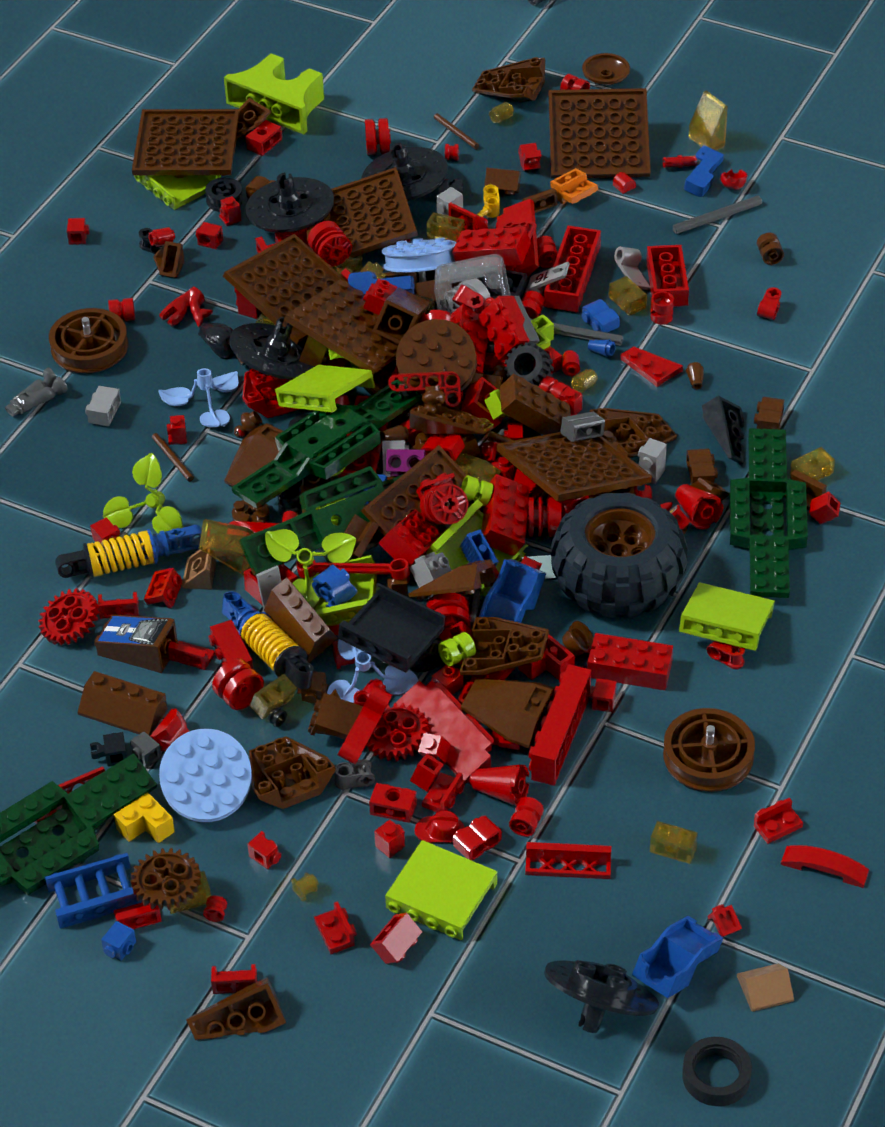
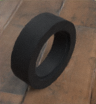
(717, 1095)

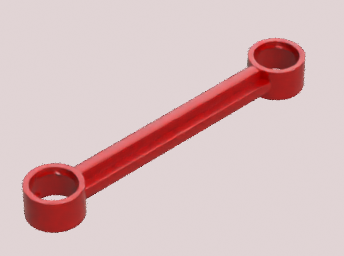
(361, 568)

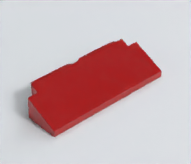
(519, 213)
(446, 718)

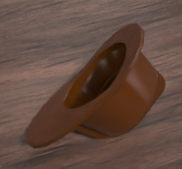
(578, 639)

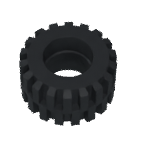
(522, 355)

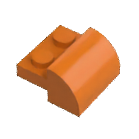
(573, 186)

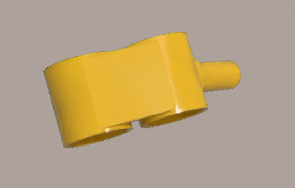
(491, 202)

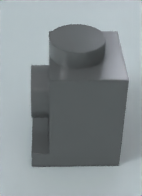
(146, 749)

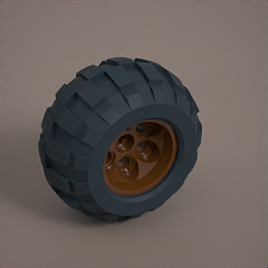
(619, 555)

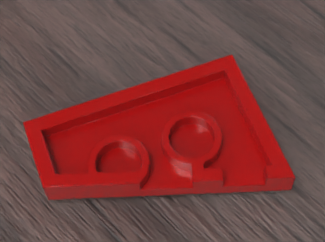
(651, 366)

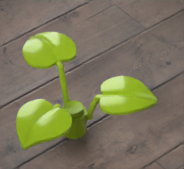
(147, 473)
(284, 542)

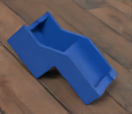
(513, 591)
(675, 955)

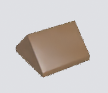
(199, 571)
(766, 986)

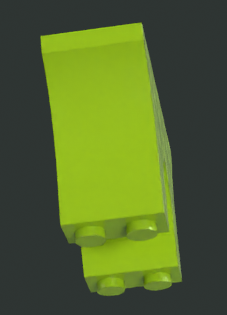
(287, 99)

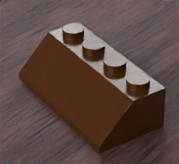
(298, 619)
(122, 704)

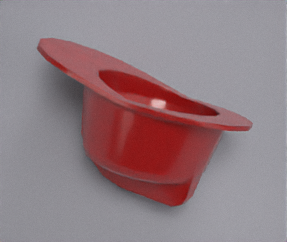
(438, 827)

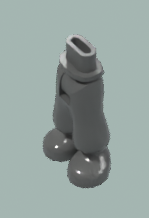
(37, 393)

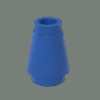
(602, 347)

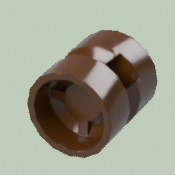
(770, 248)

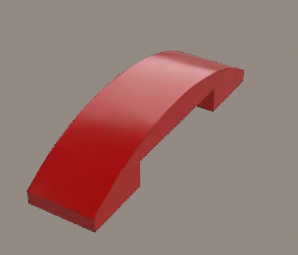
(826, 861)

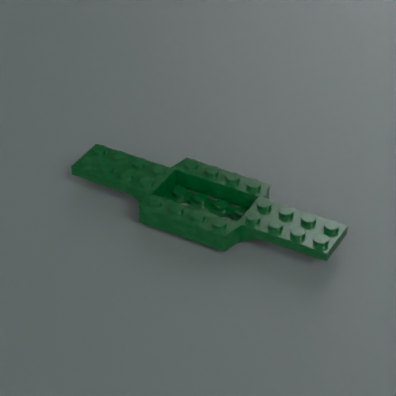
(297, 454)
(768, 485)
(316, 524)
(80, 815)

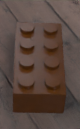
(532, 405)

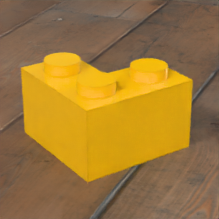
(142, 816)

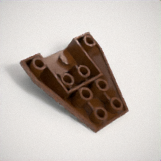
(513, 81)
(447, 421)
(632, 429)
(254, 452)
(463, 578)
(503, 646)
(508, 707)
(288, 772)

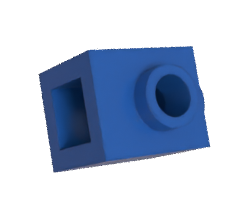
(118, 941)

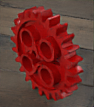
(68, 616)
(398, 732)

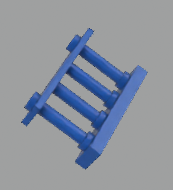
(96, 907)

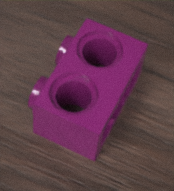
(406, 457)

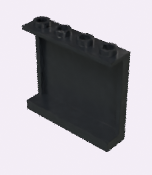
(393, 628)

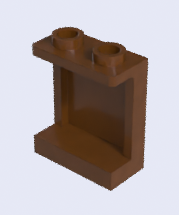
(334, 716)

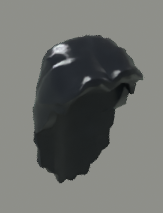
(217, 337)

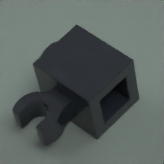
(113, 748)

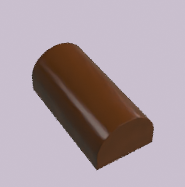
(544, 199)

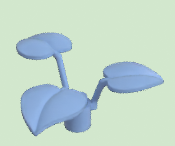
(224, 383)
(395, 680)

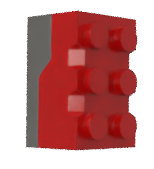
(507, 325)

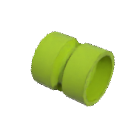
(477, 490)
(456, 649)

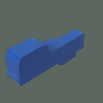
(701, 178)
(363, 281)

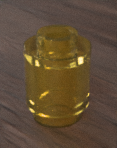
(501, 112)
(584, 380)

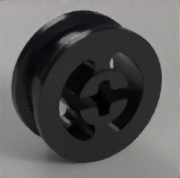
(220, 189)

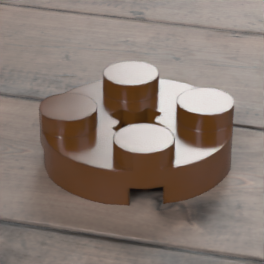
(241, 511)

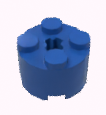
(334, 586)

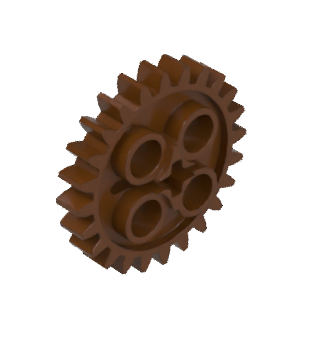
(164, 874)

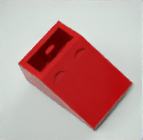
(410, 538)

